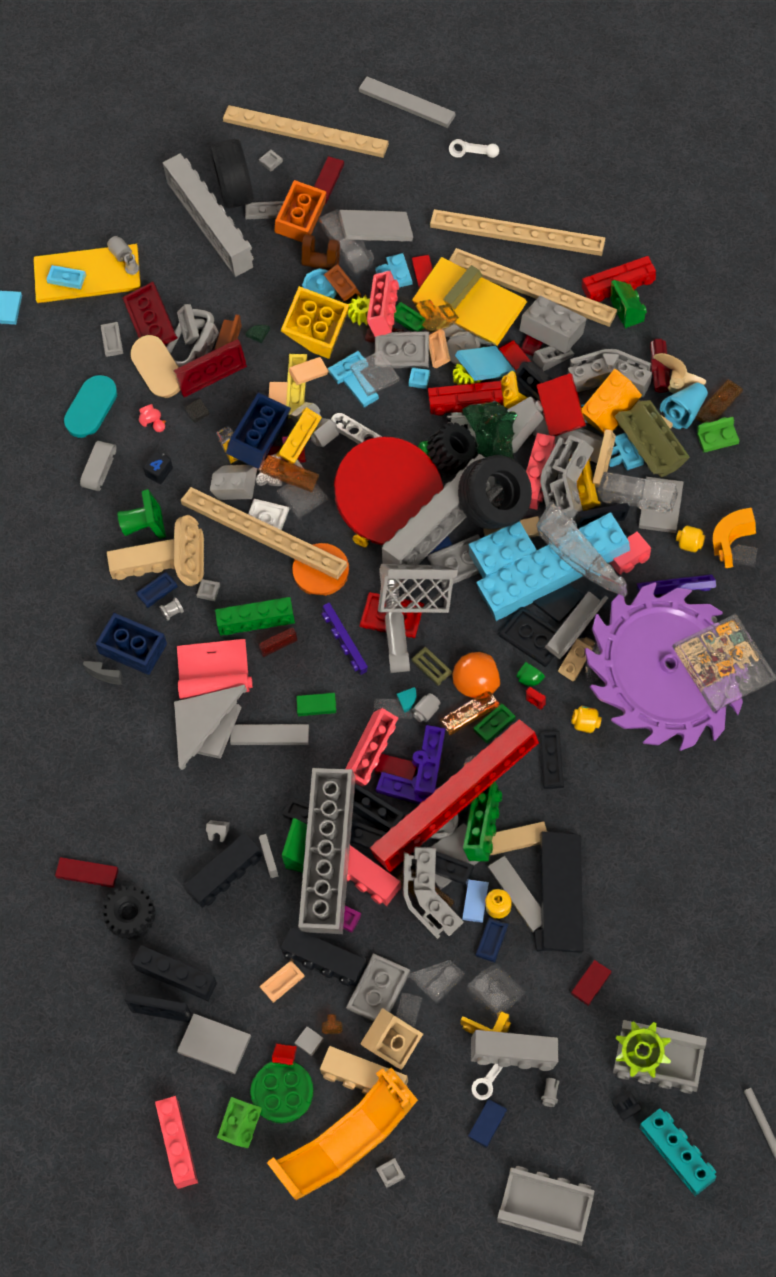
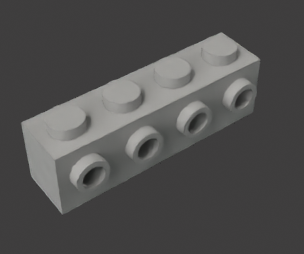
(514, 1049)

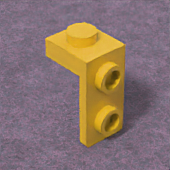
(510, 390)
(501, 1025)

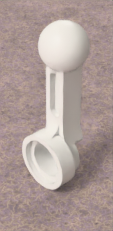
(491, 150)
(487, 1081)

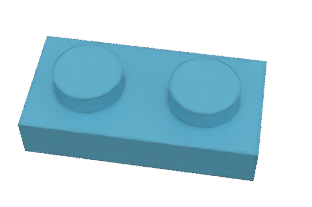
(66, 277)
(342, 369)

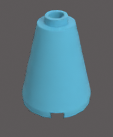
(684, 405)

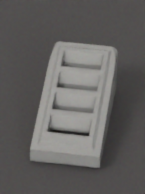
(541, 359)

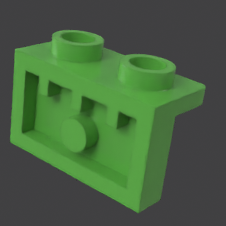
(717, 434)
(239, 1122)

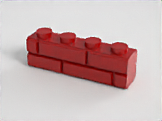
(634, 273)
(457, 397)

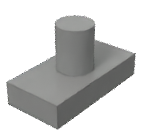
(189, 324)

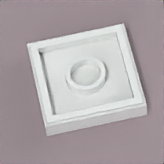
(269, 513)

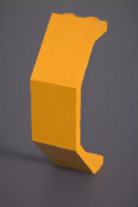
(347, 1139)

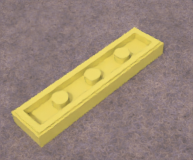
(295, 392)

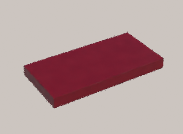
(149, 313)
(210, 368)

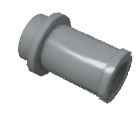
(131, 265)
(550, 1093)

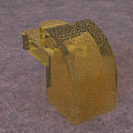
(436, 318)

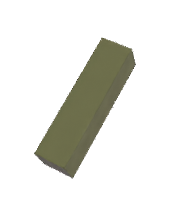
(462, 287)

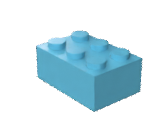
(500, 549)

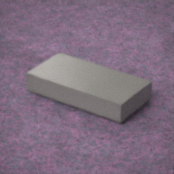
(111, 339)
(268, 856)

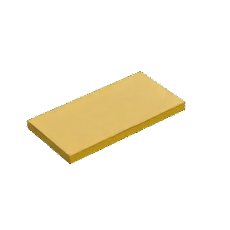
(102, 272)
(484, 311)

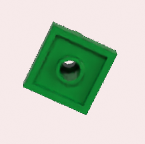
(143, 517)

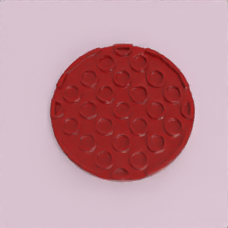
(384, 486)

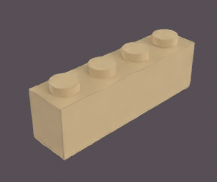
(141, 559)
(352, 1070)

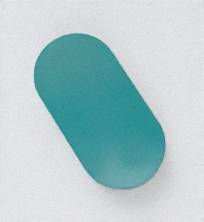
(90, 406)

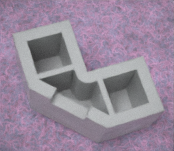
(324, 431)

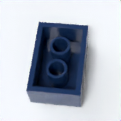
(131, 643)

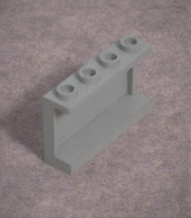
(686, 1059)
(546, 1205)

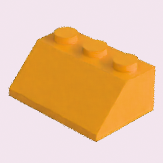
(611, 397)

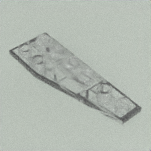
(574, 549)

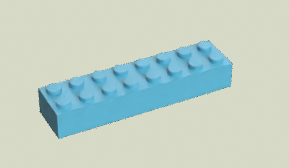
(545, 571)

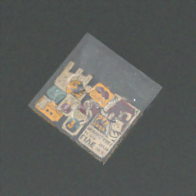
(724, 662)

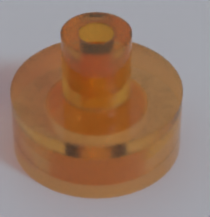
(332, 1026)

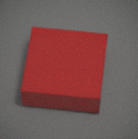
(535, 698)
(284, 1054)

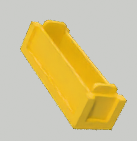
(299, 435)
(587, 489)

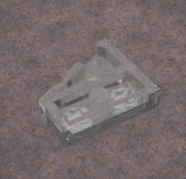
(437, 979)

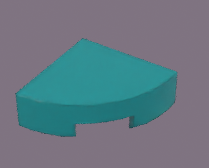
(407, 699)

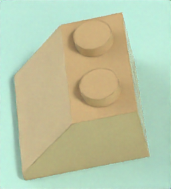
(391, 1039)

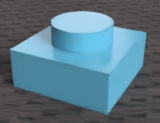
(419, 378)

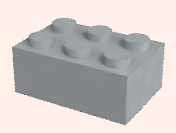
(552, 324)

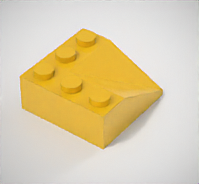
(315, 321)

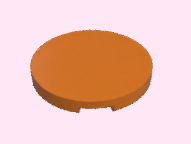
(315, 581)

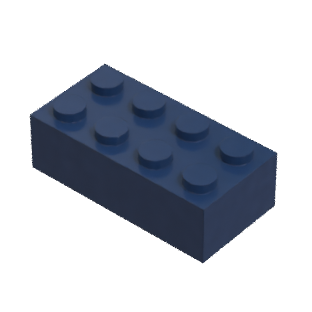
(258, 430)

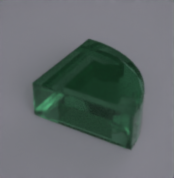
(258, 332)

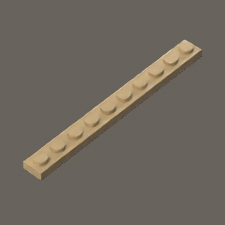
(306, 131)
(517, 232)
(534, 287)
(264, 533)

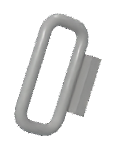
(205, 341)

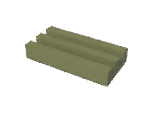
(442, 677)

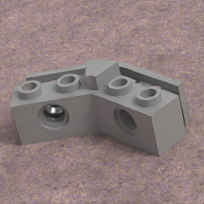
(602, 363)
(564, 490)
(425, 892)

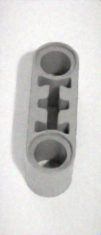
(98, 465)

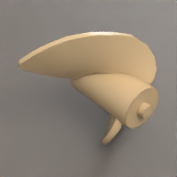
(680, 378)

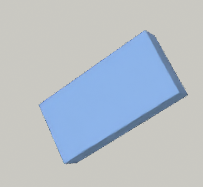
(475, 901)

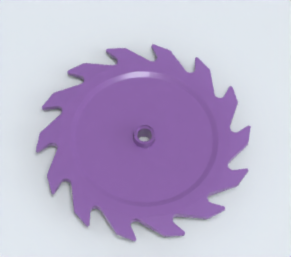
(635, 667)

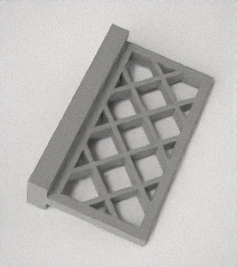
(414, 572)

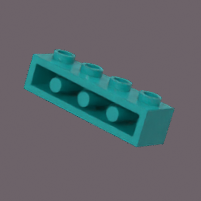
(677, 1151)

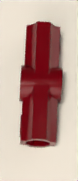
(659, 371)

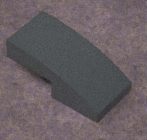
(98, 671)

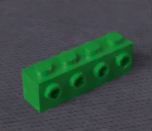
(255, 616)
(482, 825)

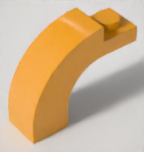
(729, 529)

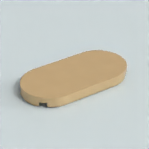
(155, 365)
(188, 550)

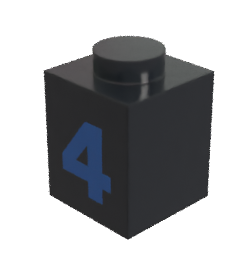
(158, 467)

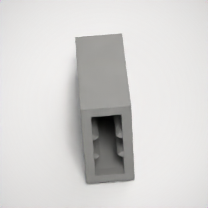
(528, 418)

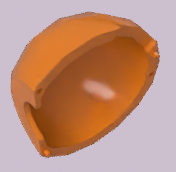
(476, 674)

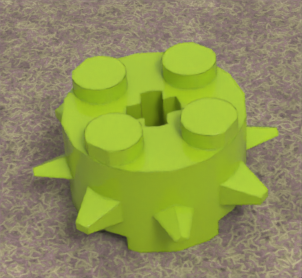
(638, 1060)

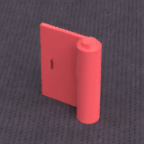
(212, 667)

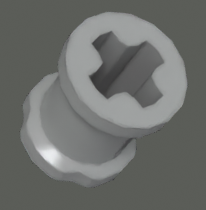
(171, 609)

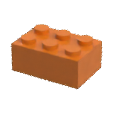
(300, 211)

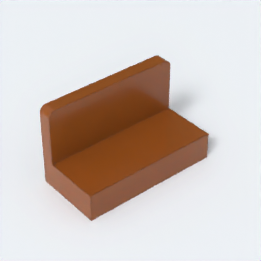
(341, 283)
(229, 331)

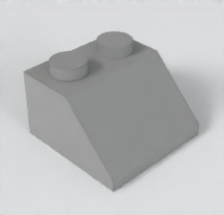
(233, 482)

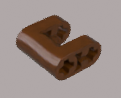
(320, 260)

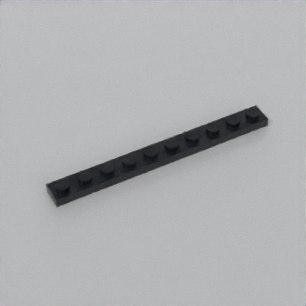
(366, 836)

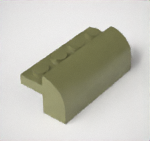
(652, 438)

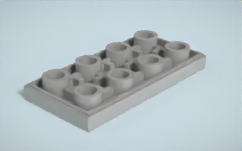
(375, 225)

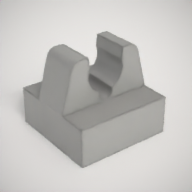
(217, 827)

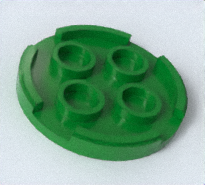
(282, 1092)

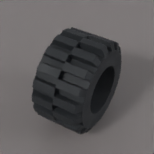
(452, 448)

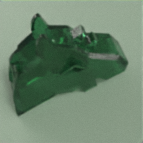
(492, 428)

